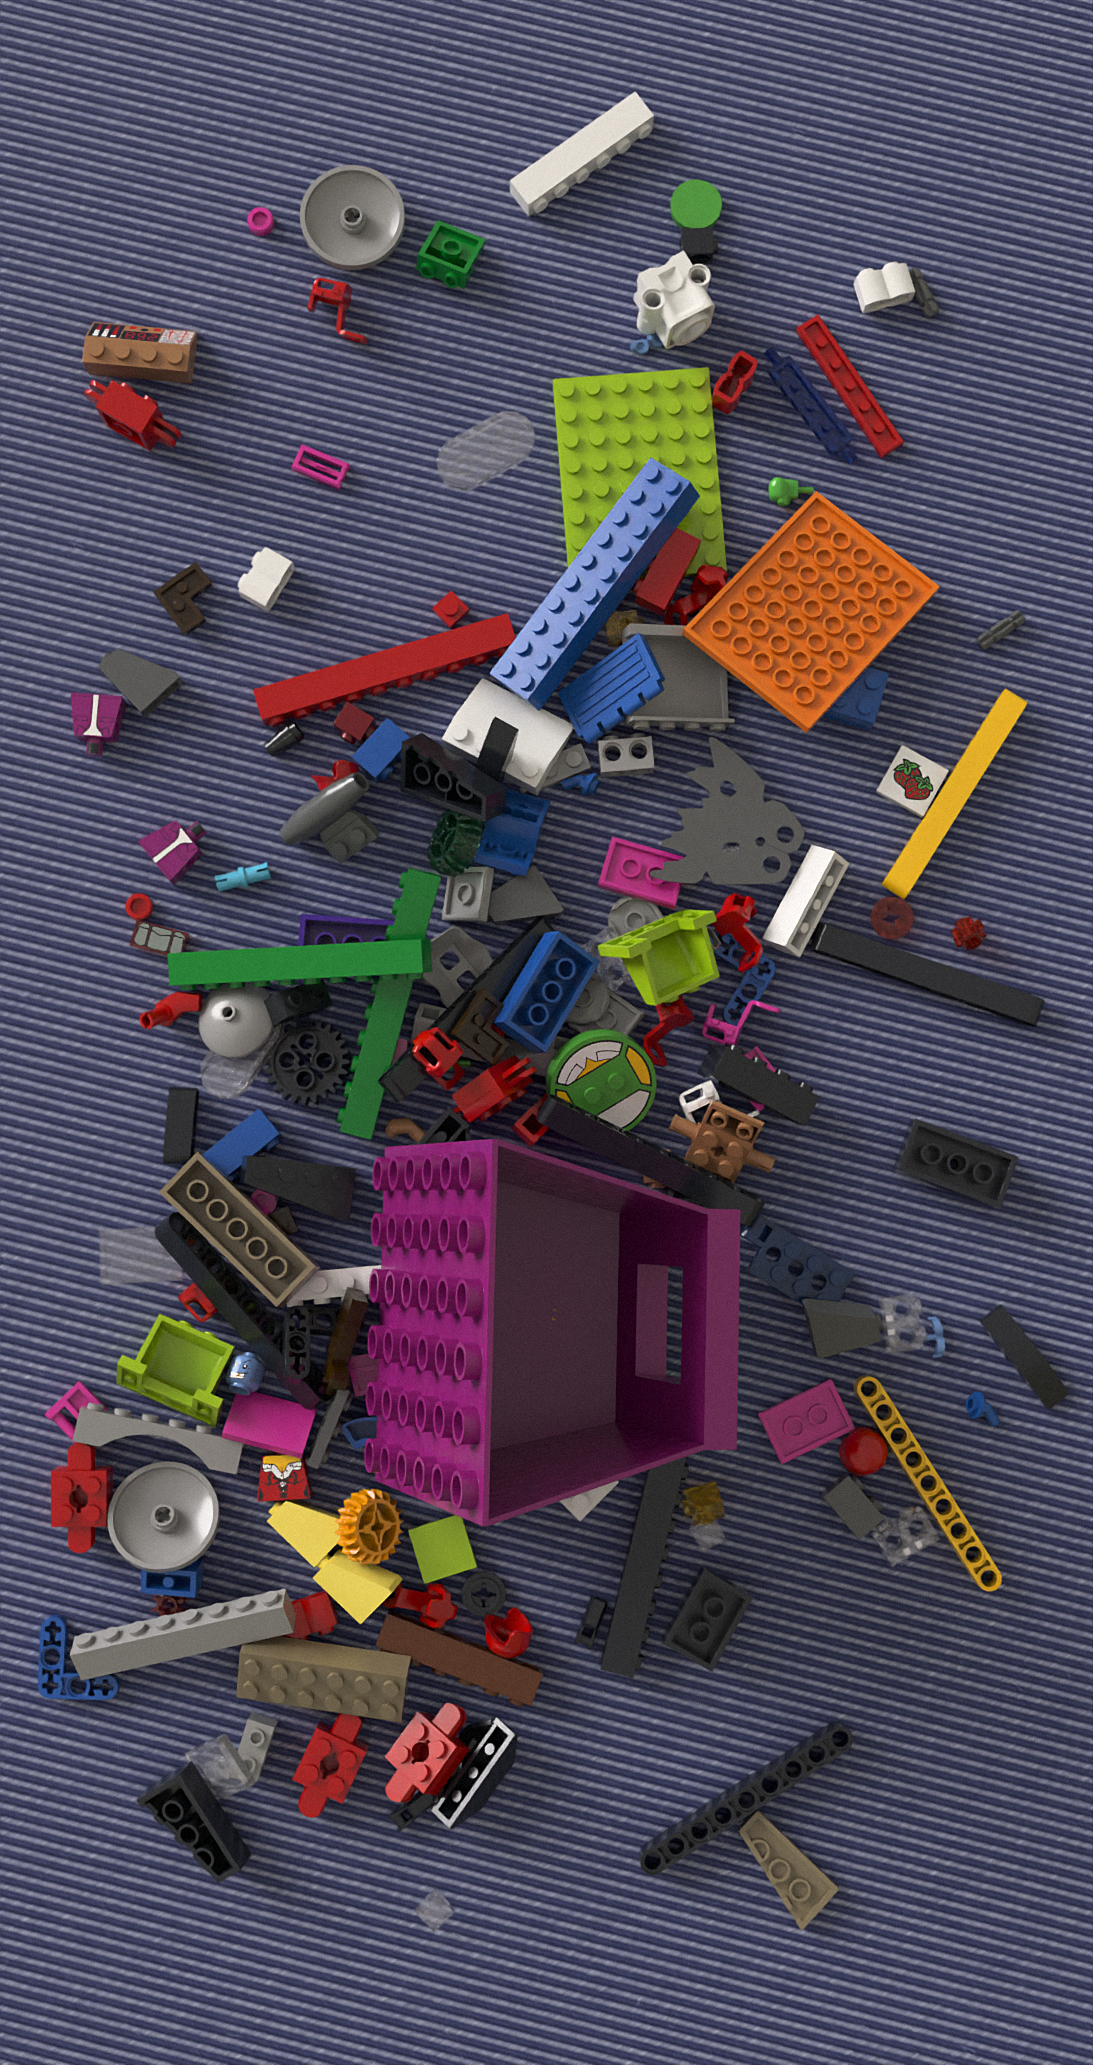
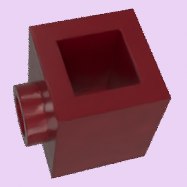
(354, 724)

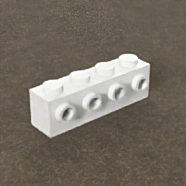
(803, 902)
(333, 1283)

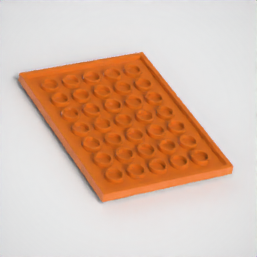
(810, 611)

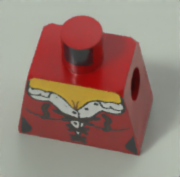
(283, 1478)

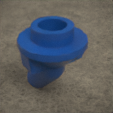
(588, 783)
(977, 1405)

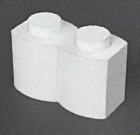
(884, 287)
(265, 579)

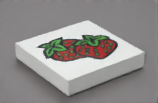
(912, 781)

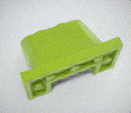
(667, 955)
(179, 1369)

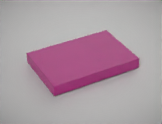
(629, 869)
(806, 1421)
(269, 1423)

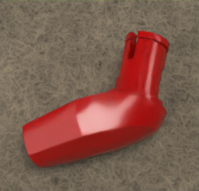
(171, 1009)

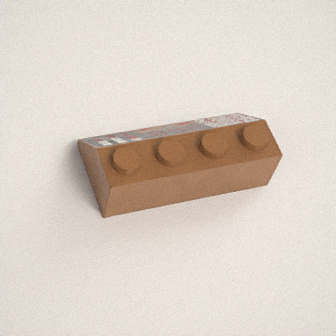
(140, 352)

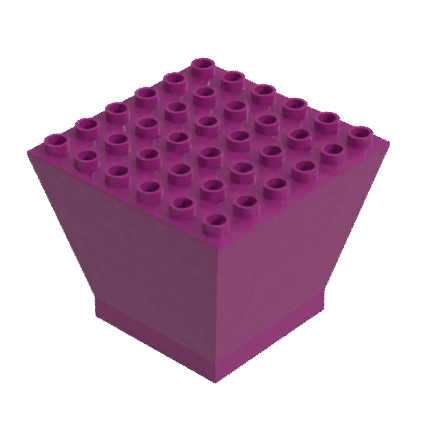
(475, 1386)

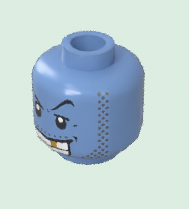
(245, 1373)

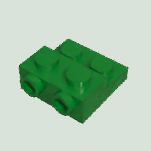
(449, 255)

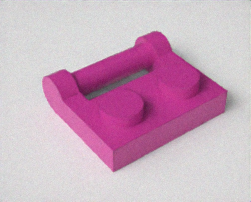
(73, 1400)

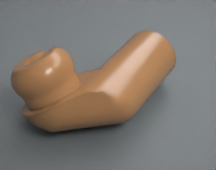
(404, 1126)

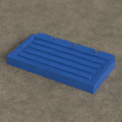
(613, 688)

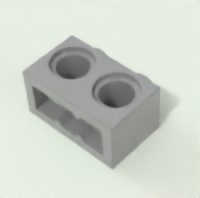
(627, 763)
(256, 1742)

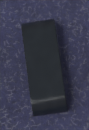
(180, 1125)

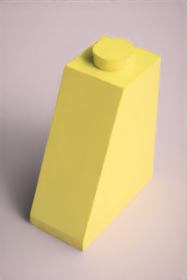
(305, 1528)
(355, 1585)

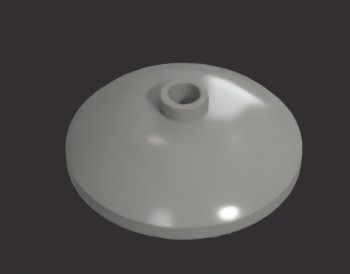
(242, 1031)

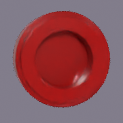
(139, 907)

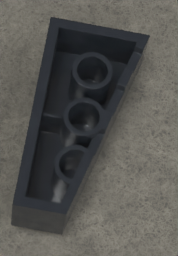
(448, 780)

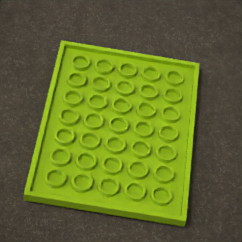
(611, 431)

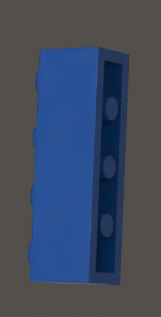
(248, 1138)

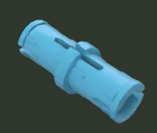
(242, 877)

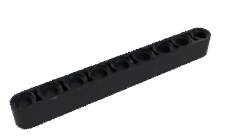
(927, 975)
(496, 979)
(648, 1158)
(237, 1304)
(740, 1810)

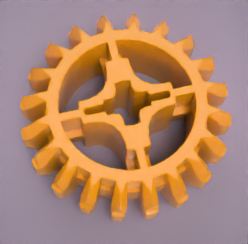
(369, 1526)

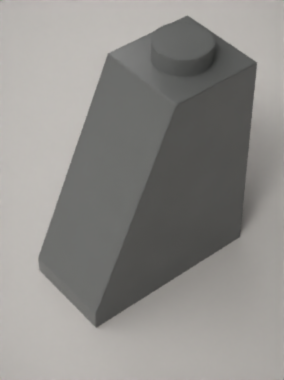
(139, 680)
(523, 900)
(840, 1326)

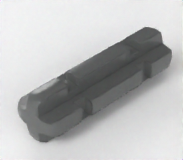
(923, 293)
(1000, 629)

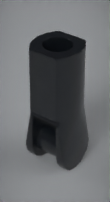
(592, 1618)
(417, 1805)

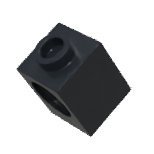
(698, 244)

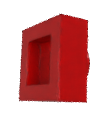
(450, 609)

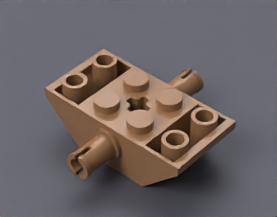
(723, 1141)

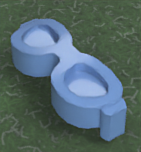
(641, 346)
(937, 1336)

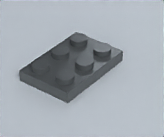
(328, 1428)

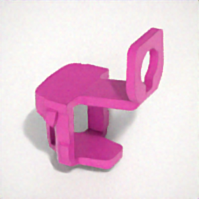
(731, 1032)

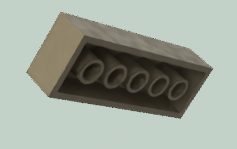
(239, 1230)
(324, 1677)

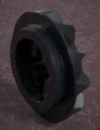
(474, 1603)

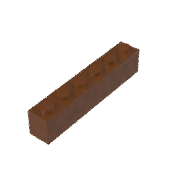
(459, 1658)

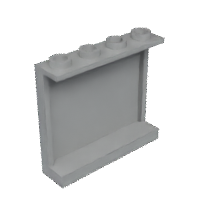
(693, 684)

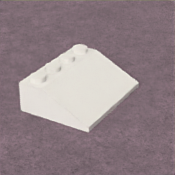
(538, 740)

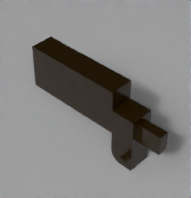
(343, 1340)

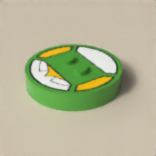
(604, 1076)

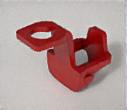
(338, 296)
(705, 586)
(732, 919)
(670, 1017)
(445, 1057)
(194, 1294)
(433, 1604)

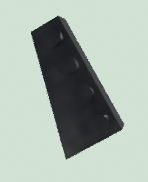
(759, 1083)
(310, 1185)
(197, 1821)

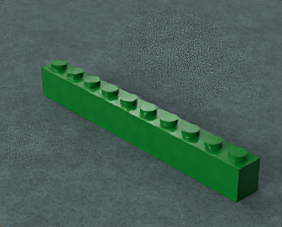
(300, 962)
(388, 1008)

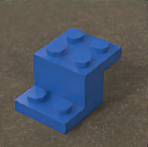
(513, 836)

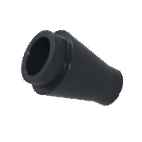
(284, 739)

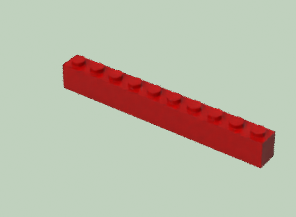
(384, 670)

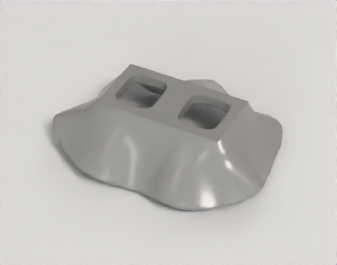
(472, 957)

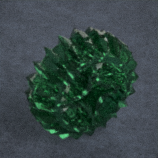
(454, 843)

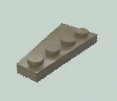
(795, 1877)

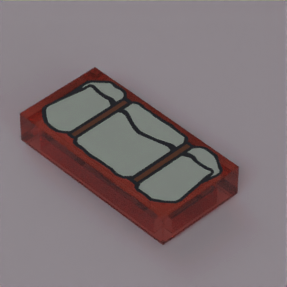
(158, 938)

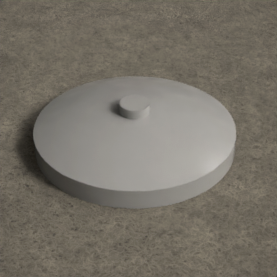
(352, 217)
(163, 1517)

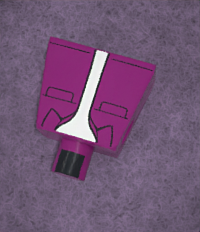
(97, 719)
(174, 848)

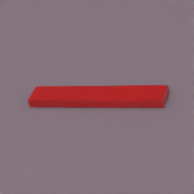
(849, 386)

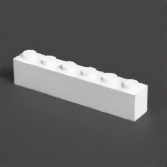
(582, 154)

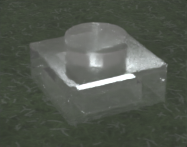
(707, 1535)
(434, 1910)

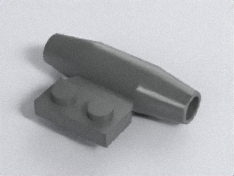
(331, 815)

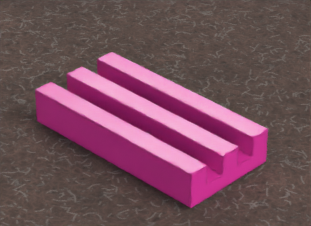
(337, 484)

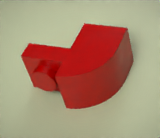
(528, 1127)

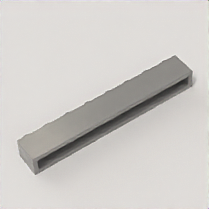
(183, 1634)

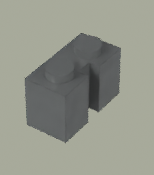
(853, 1506)

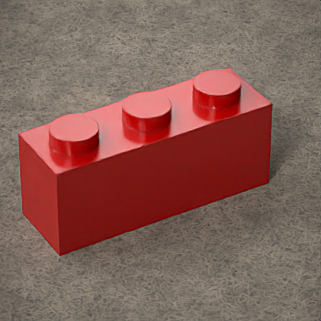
(666, 572)

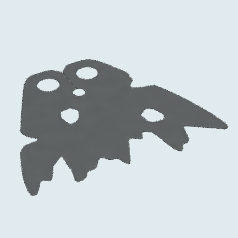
(730, 820)

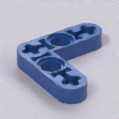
(750, 978)
(65, 1678)

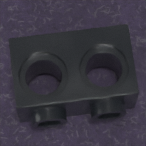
(297, 1002)

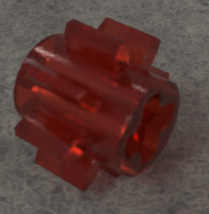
(968, 933)
(166, 1610)

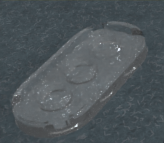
(486, 450)
(232, 1076)

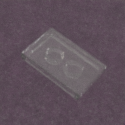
(135, 1257)
(221, 1767)

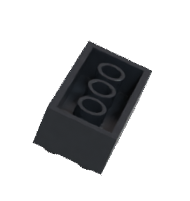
(981, 1170)

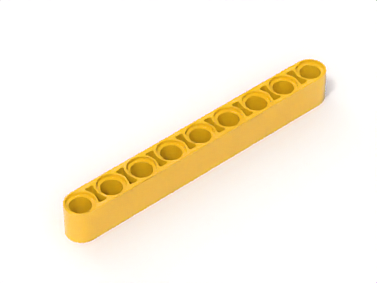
(954, 793)
(936, 1492)

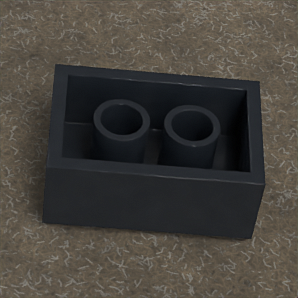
(706, 1618)

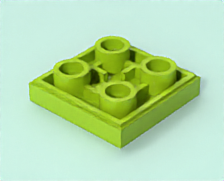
(442, 1548)

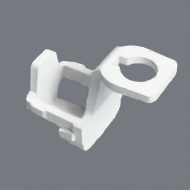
(708, 1094)

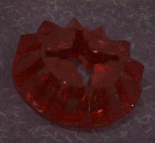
(896, 906)

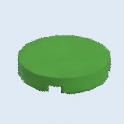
(695, 205)

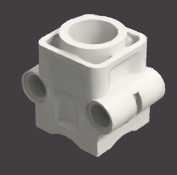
(674, 301)

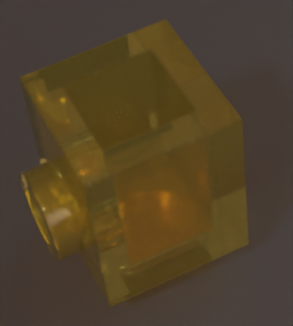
(617, 622)
(703, 1503)

